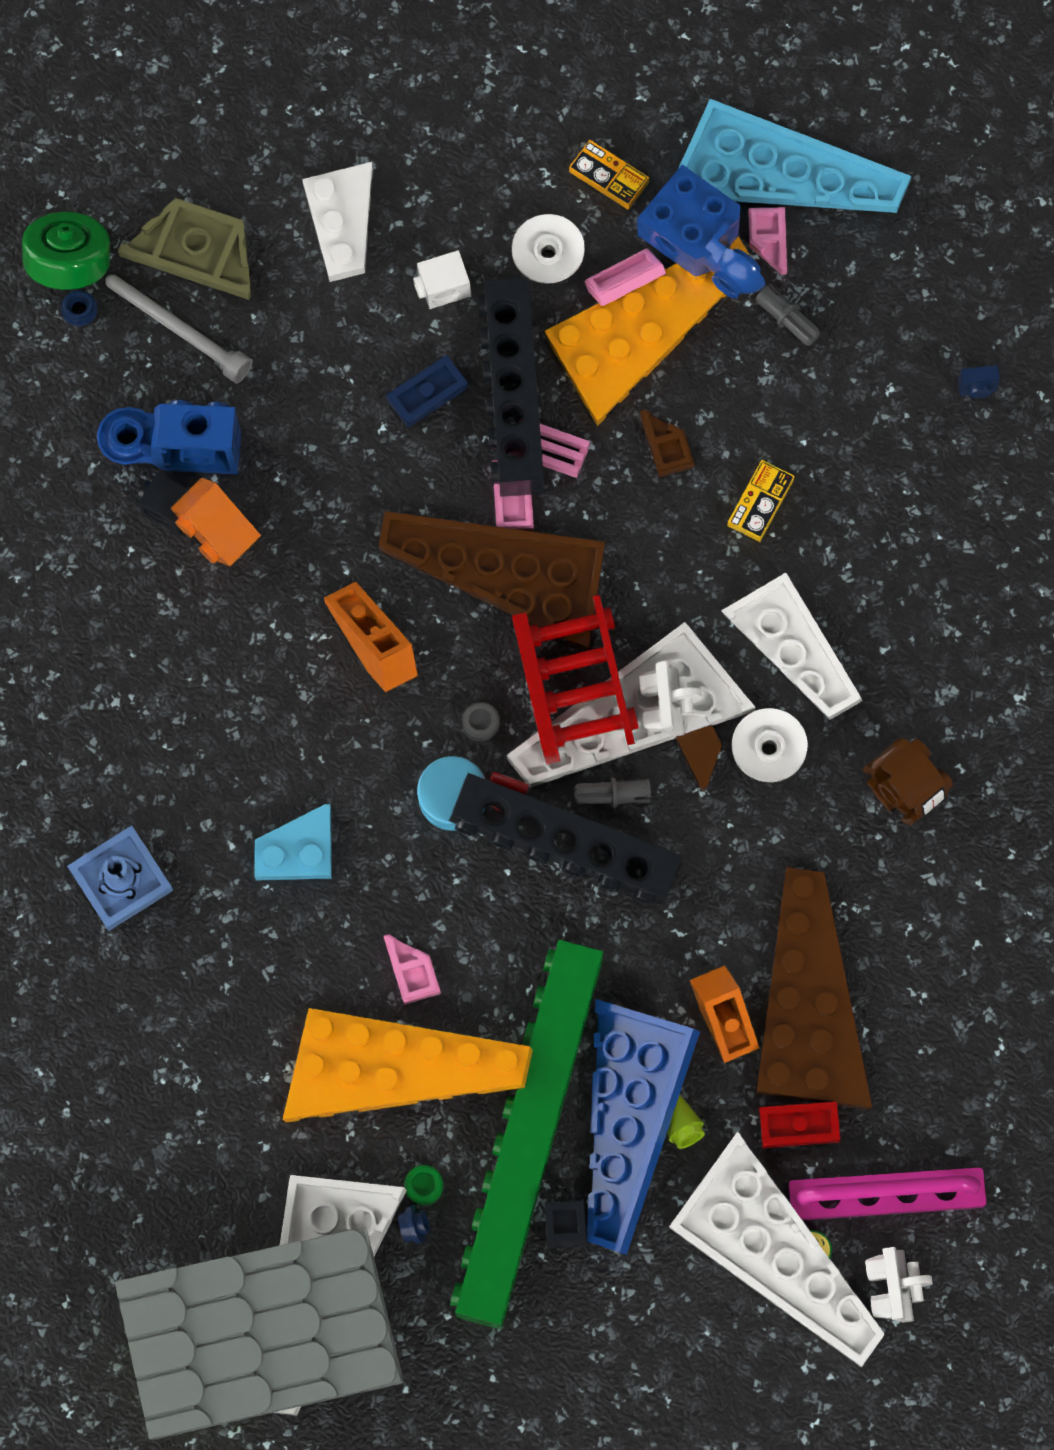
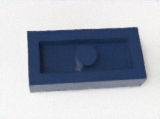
(427, 391)

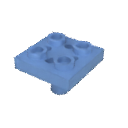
(112, 866)

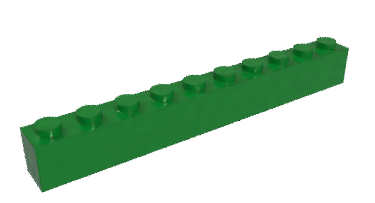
(528, 1136)

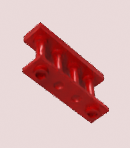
(547, 703)

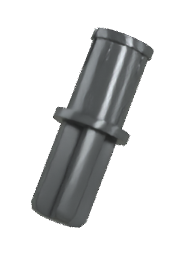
(787, 314)
(613, 792)

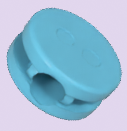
(440, 787)

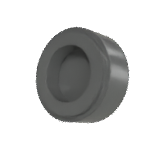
(480, 721)

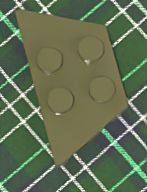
(194, 246)

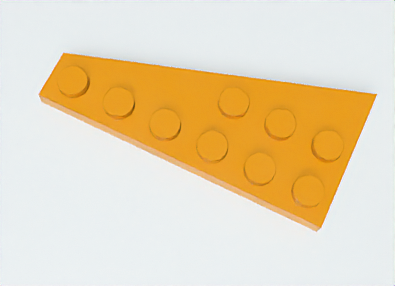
(623, 341)
(380, 1064)

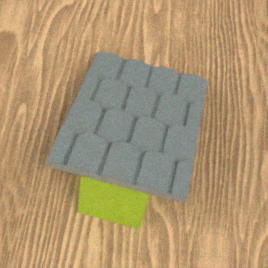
(258, 1333)

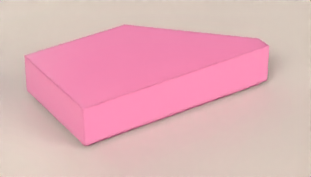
(768, 236)
(412, 971)

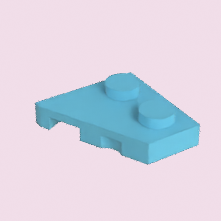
(297, 849)

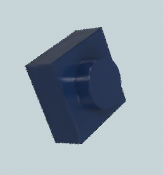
(978, 381)

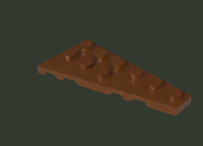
(504, 567)
(810, 1022)

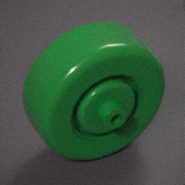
(66, 250)

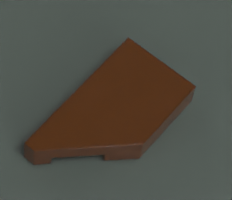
(667, 445)
(701, 753)

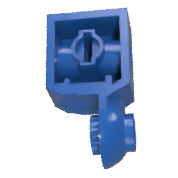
(696, 229)
(175, 437)

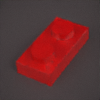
(799, 1124)

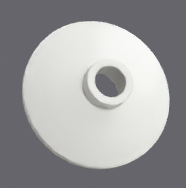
(543, 234)
(774, 728)

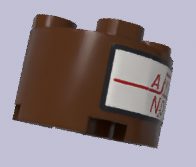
(907, 779)

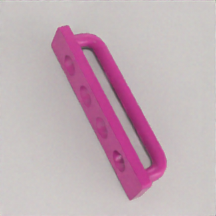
(966, 1182)

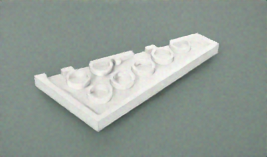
(683, 651)
(333, 1206)
(759, 1237)

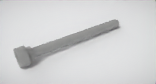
(234, 365)

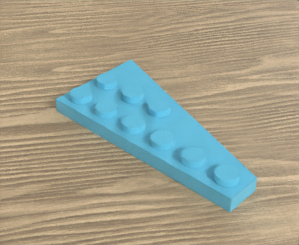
(776, 165)

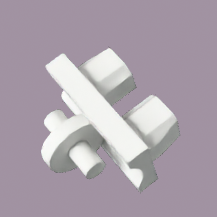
(674, 699)
(893, 1268)

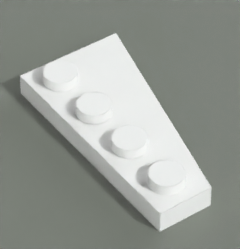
(790, 638)

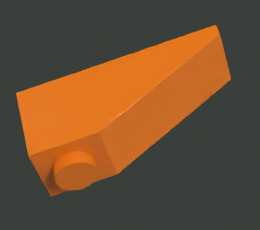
(373, 637)

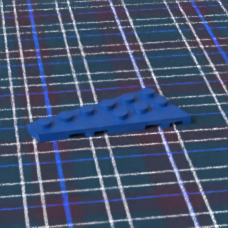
(632, 1105)

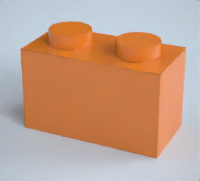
(214, 522)

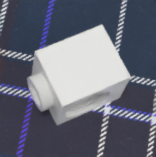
(442, 280)

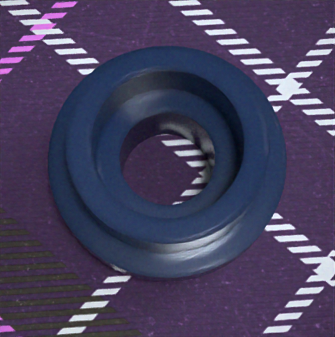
(75, 299)
(413, 1224)

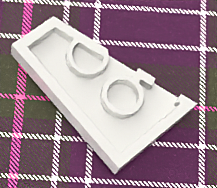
(340, 217)

